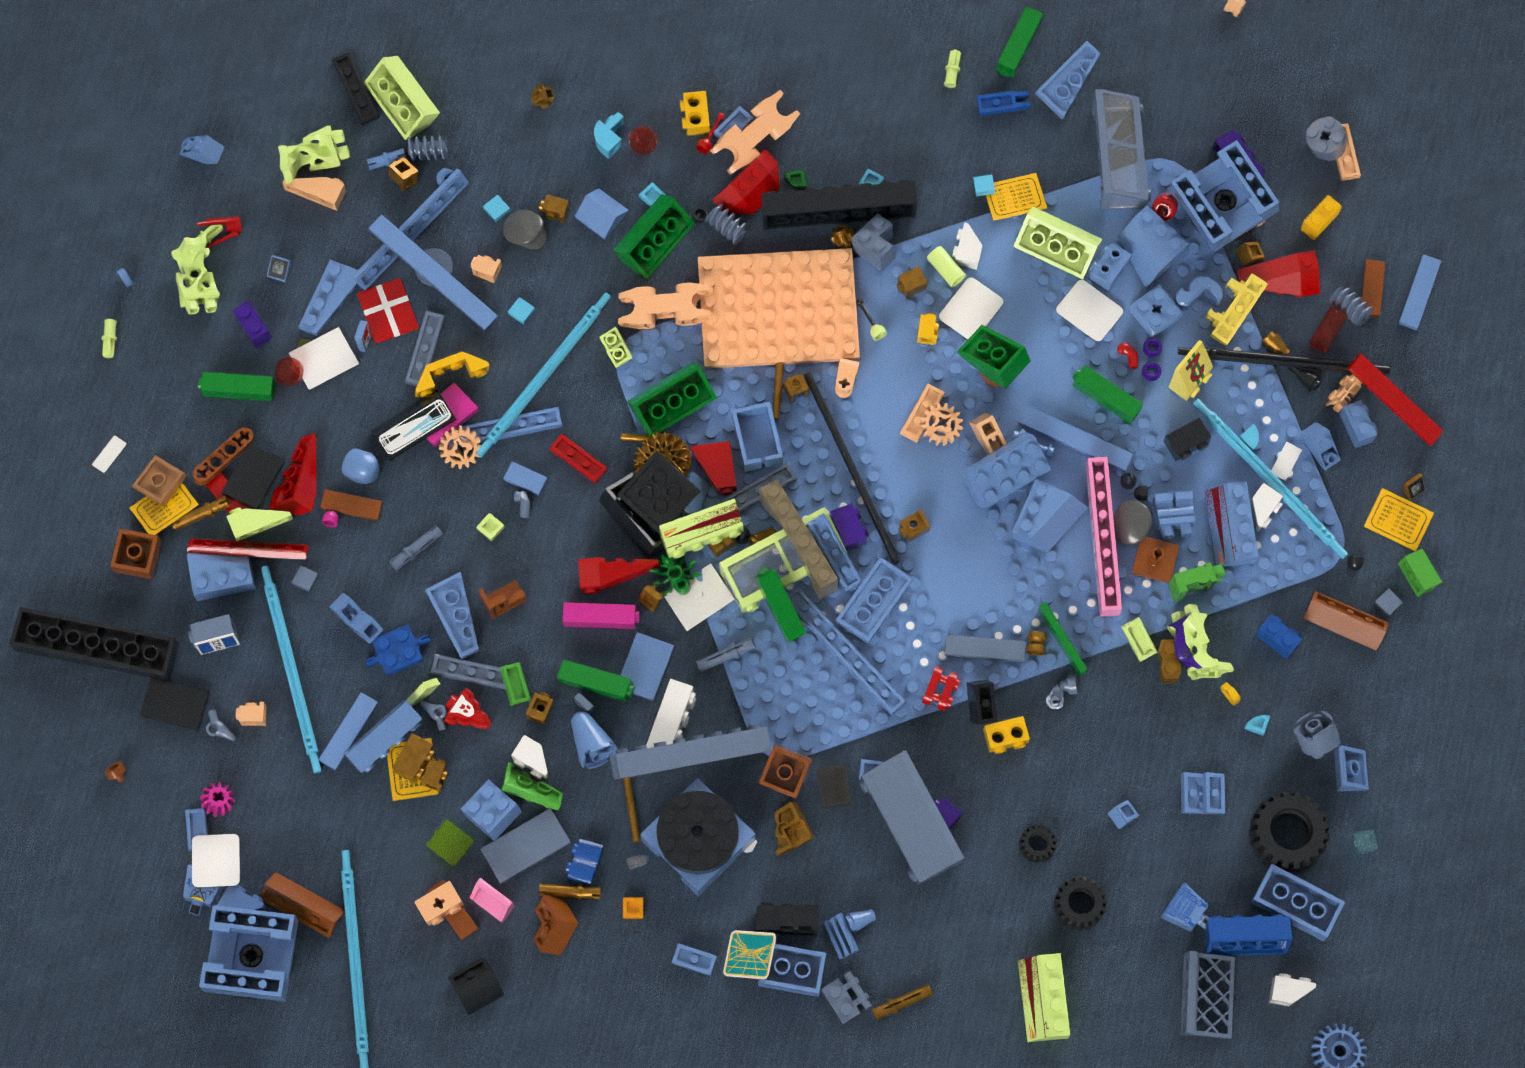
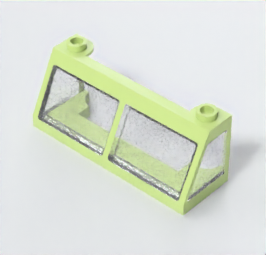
(771, 552)

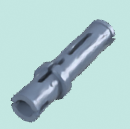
(415, 548)
(724, 655)

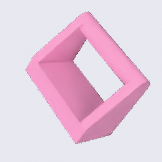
(491, 900)

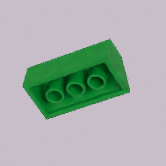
(654, 236)
(672, 399)

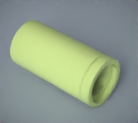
(946, 266)

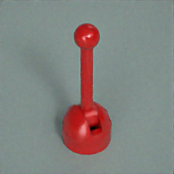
(704, 144)

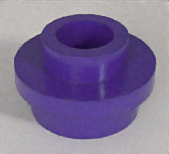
(1152, 342)
(1151, 366)

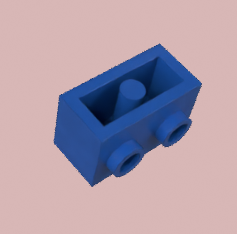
(1279, 636)

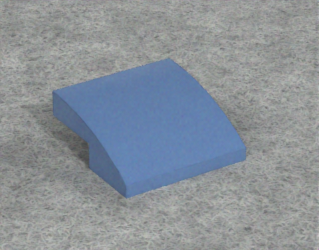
(1202, 793)

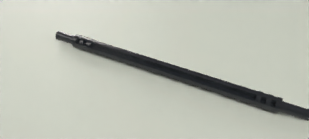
(1279, 360)

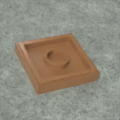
(159, 480)

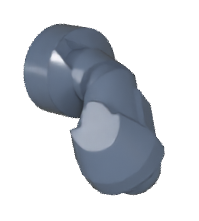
(1056, 697)

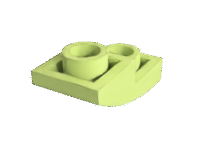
(616, 347)

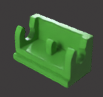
(1419, 572)

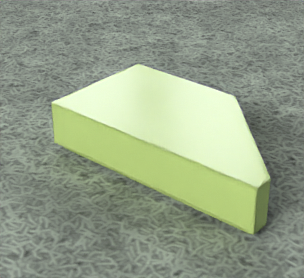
(423, 691)

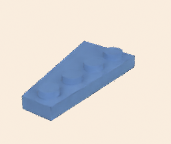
(453, 610)

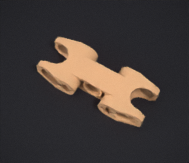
(766, 122)
(673, 305)

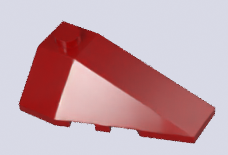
(299, 485)

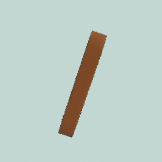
(220, 454)

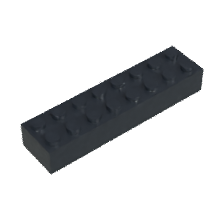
(838, 204)
(94, 644)

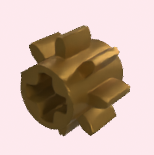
(542, 96)
(842, 236)

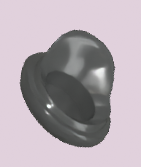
(525, 229)
(1132, 522)

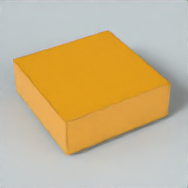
(633, 907)

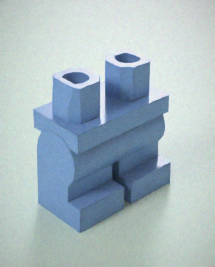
(1174, 517)

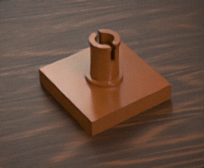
(1155, 559)

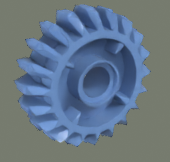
(1338, 1038)

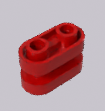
(951, 683)

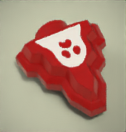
(466, 711)

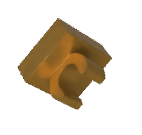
(650, 598)

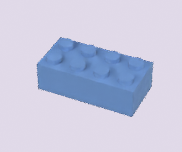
(1005, 470)
(1306, 904)

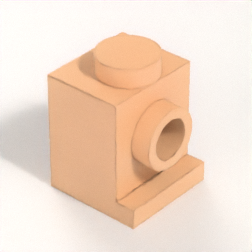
(486, 268)
(252, 714)

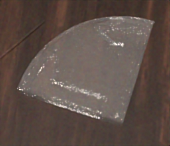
(636, 861)

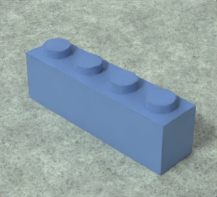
(383, 736)

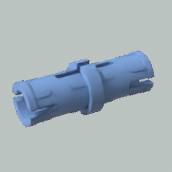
(385, 159)

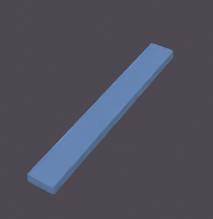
(412, 227)
(433, 272)
(846, 652)

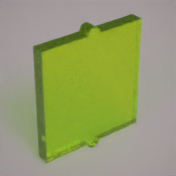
(450, 843)

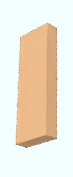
(1348, 163)
(930, 396)

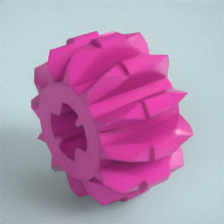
(217, 792)

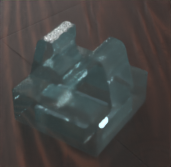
(1365, 841)

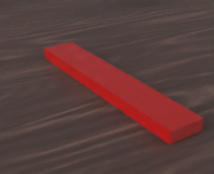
(1395, 399)
(252, 549)

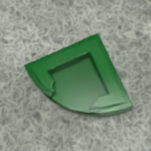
(796, 179)

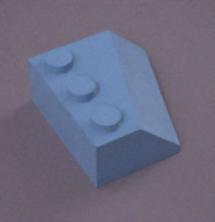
(1152, 245)
(1046, 516)
(219, 575)

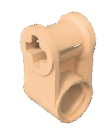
(846, 375)

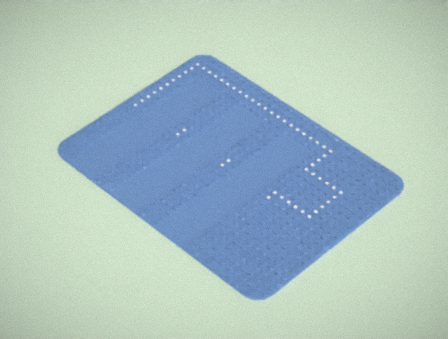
(967, 566)

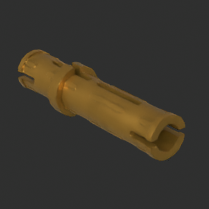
(208, 509)
(570, 891)
(901, 1002)

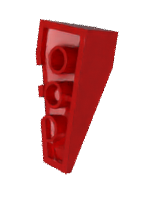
(1287, 275)
(600, 575)

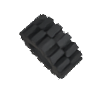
(1040, 831)

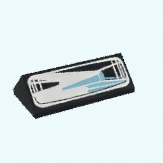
(413, 425)

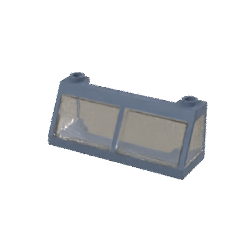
(1120, 150)

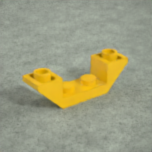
(474, 365)

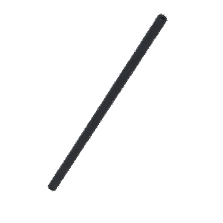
(851, 467)

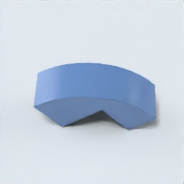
(355, 618)

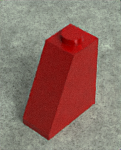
(717, 465)

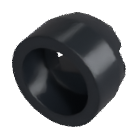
(703, 214)
(1125, 483)
(1141, 493)
(746, 536)
(1355, 562)

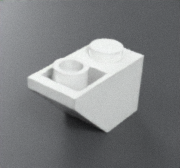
(969, 248)
(1263, 505)
(530, 755)
(1287, 990)

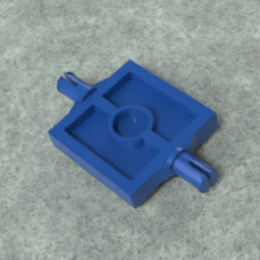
(397, 650)

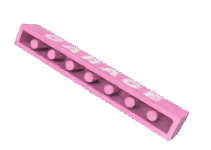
(1103, 536)

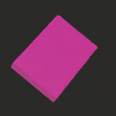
(460, 406)

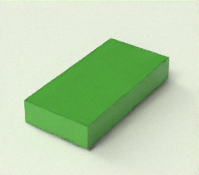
(515, 684)

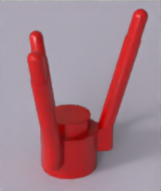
(231, 223)

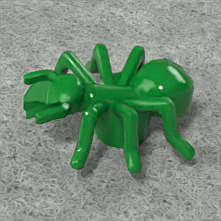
(676, 575)

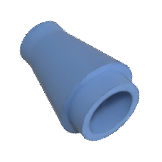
(860, 919)

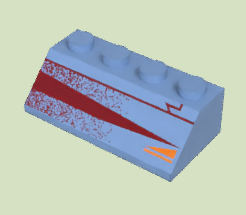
(1231, 524)

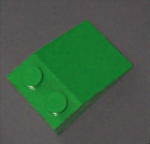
(995, 355)

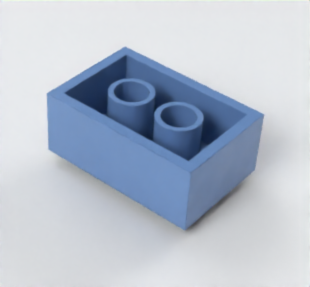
(795, 970)

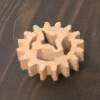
(938, 417)
(452, 450)

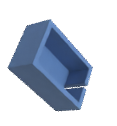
(757, 436)

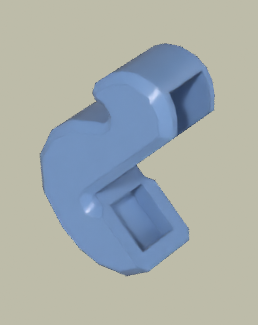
(1198, 287)

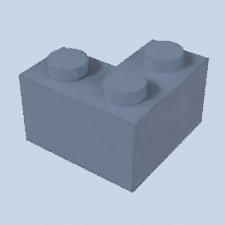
(873, 244)

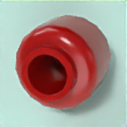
(1165, 206)

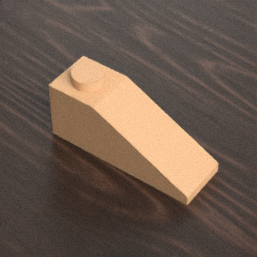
(320, 190)
(987, 433)

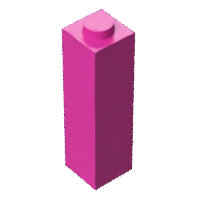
(600, 615)

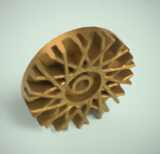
(670, 446)

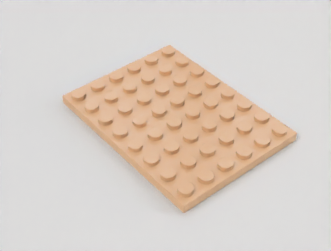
(779, 308)

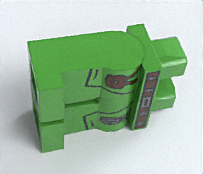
(1195, 580)

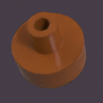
(116, 771)

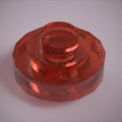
(643, 140)
(289, 371)

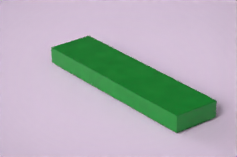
(1062, 639)

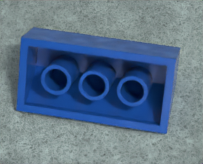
(1248, 935)

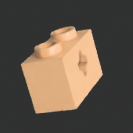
(428, 904)

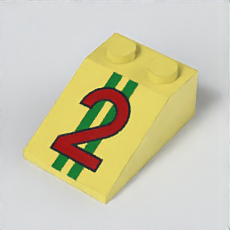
(1192, 372)

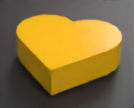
(1230, 693)

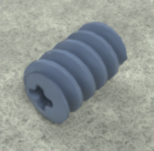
(428, 148)
(726, 224)
(1352, 306)

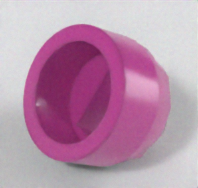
(330, 519)

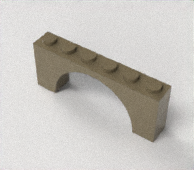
(782, 510)

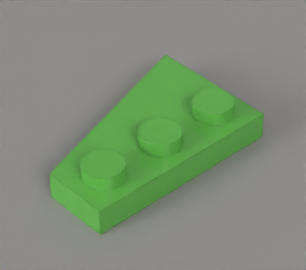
(523, 786)

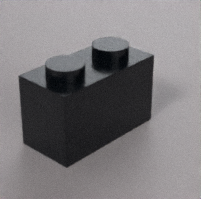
(1187, 439)
(981, 702)

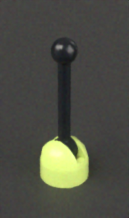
(877, 331)

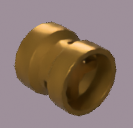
(1036, 643)

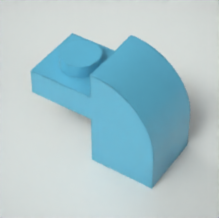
(605, 138)

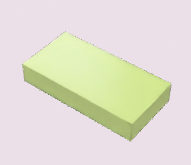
(1139, 639)

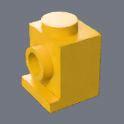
(928, 329)

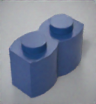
(585, 862)

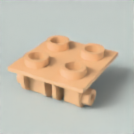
(1348, 388)

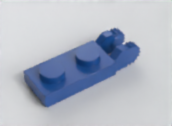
(1002, 102)

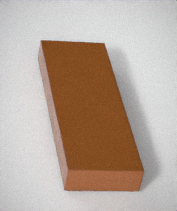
(1373, 285)
(351, 505)
(461, 921)

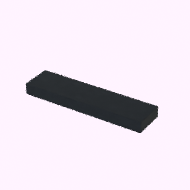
(355, 89)

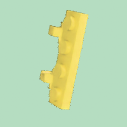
(1246, 296)

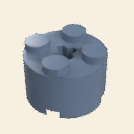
(1317, 134)
(1317, 734)

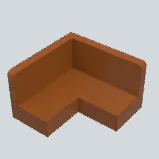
(503, 599)
(556, 925)

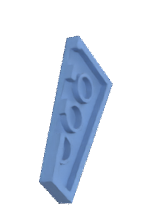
(1065, 83)
(328, 297)

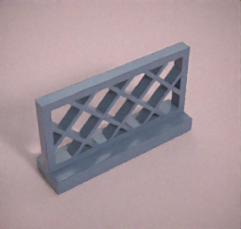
(1190, 995)

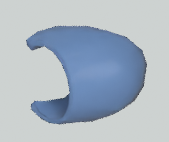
(361, 466)

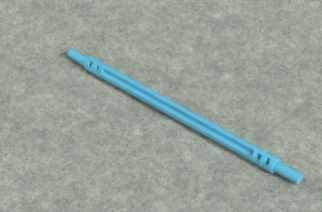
(542, 376)
(1270, 478)
(291, 669)
(354, 959)

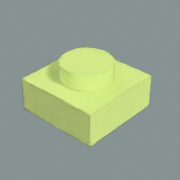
(490, 527)

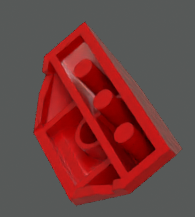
(744, 192)

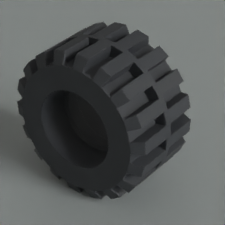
(1092, 891)

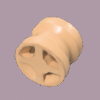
(1235, 7)

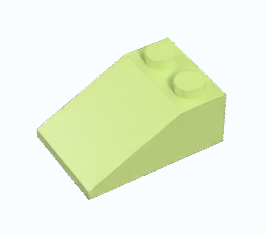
(253, 521)

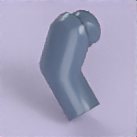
(524, 503)

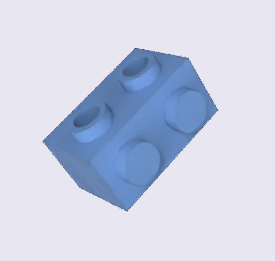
(1109, 266)
(1358, 424)

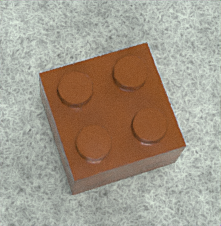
(136, 554)
(785, 771)

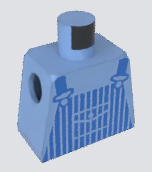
(1186, 909)

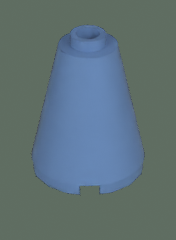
(591, 741)

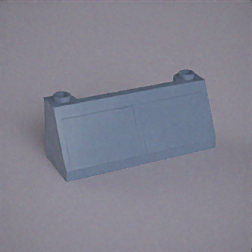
(912, 817)

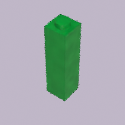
(1019, 42)
(237, 386)
(1107, 394)
(779, 604)
(596, 680)

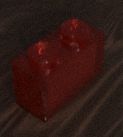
(1328, 329)

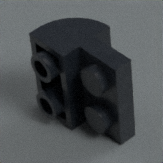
(476, 986)

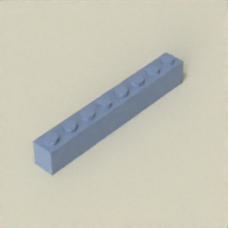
(690, 753)

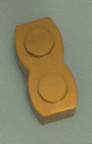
(1170, 666)

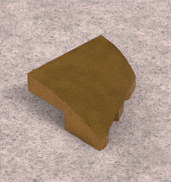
(791, 828)

